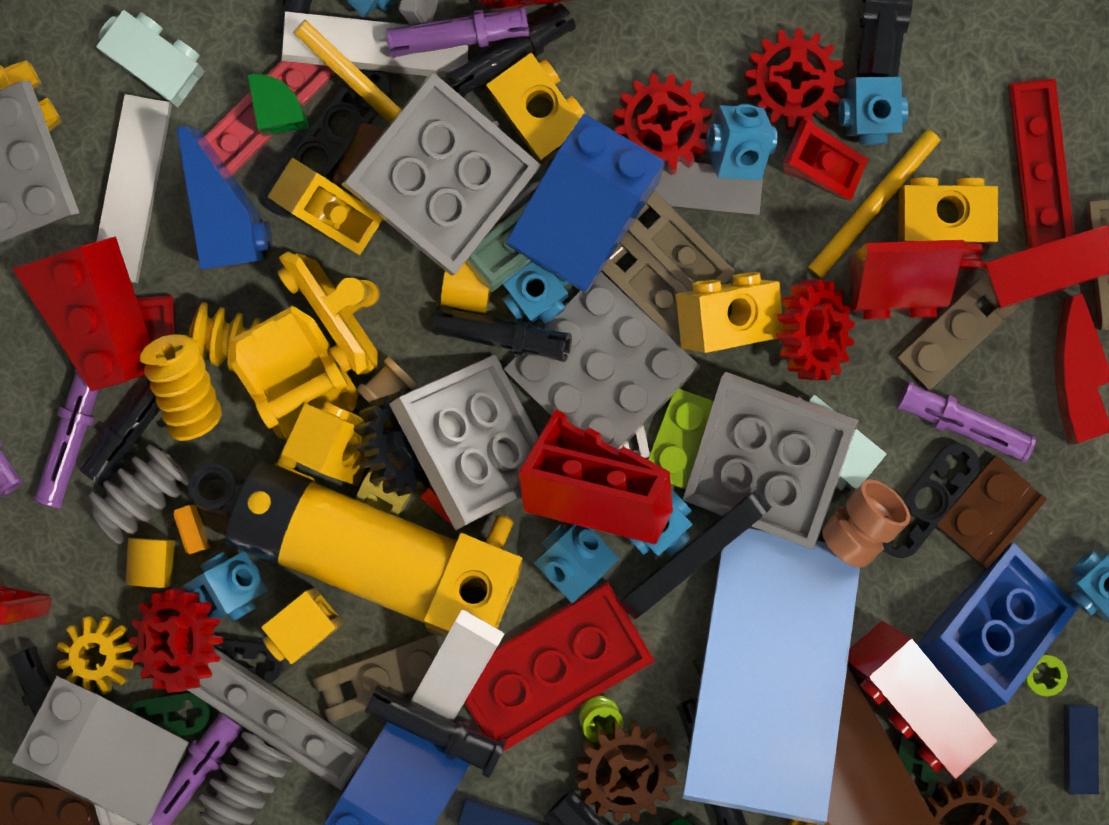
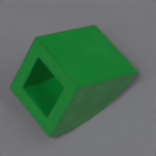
(275, 106)

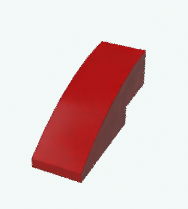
(1050, 267)
(1078, 373)

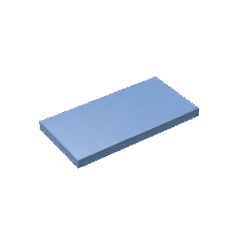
(772, 679)

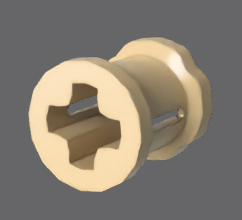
(387, 382)

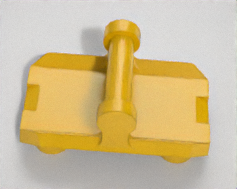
(335, 309)
(289, 365)

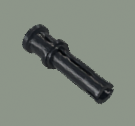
(457, 739)

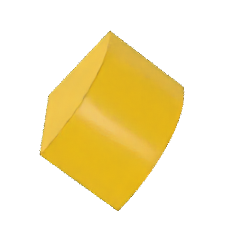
(465, 291)
(150, 562)

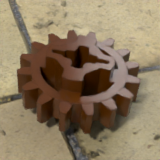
(638, 759)

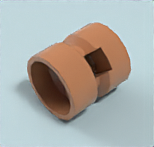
(869, 518)

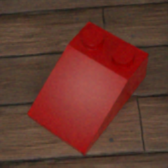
(904, 277)

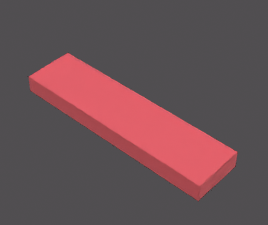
(237, 134)

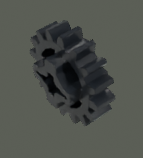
(388, 449)

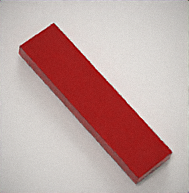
(1040, 161)

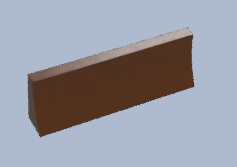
(868, 774)

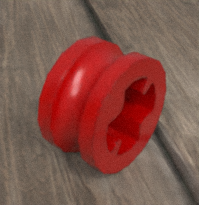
(972, 257)

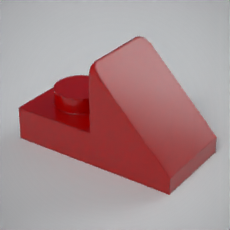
(824, 161)

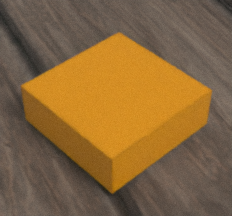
(191, 529)

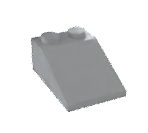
(100, 752)

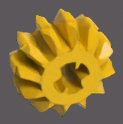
(109, 645)

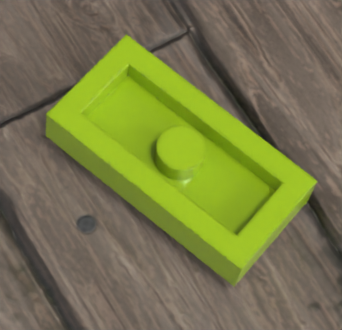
(681, 435)

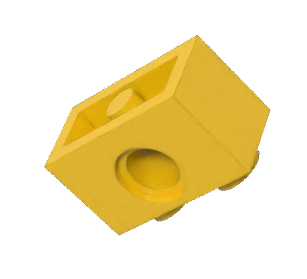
(517, 88)
(975, 205)
(325, 206)
(704, 314)
(326, 442)
(300, 626)

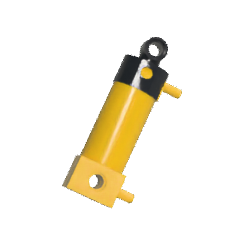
(360, 547)

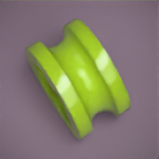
(1059, 682)
(605, 708)

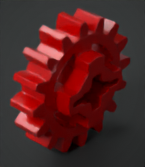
(816, 79)
(680, 117)
(815, 329)
(176, 640)

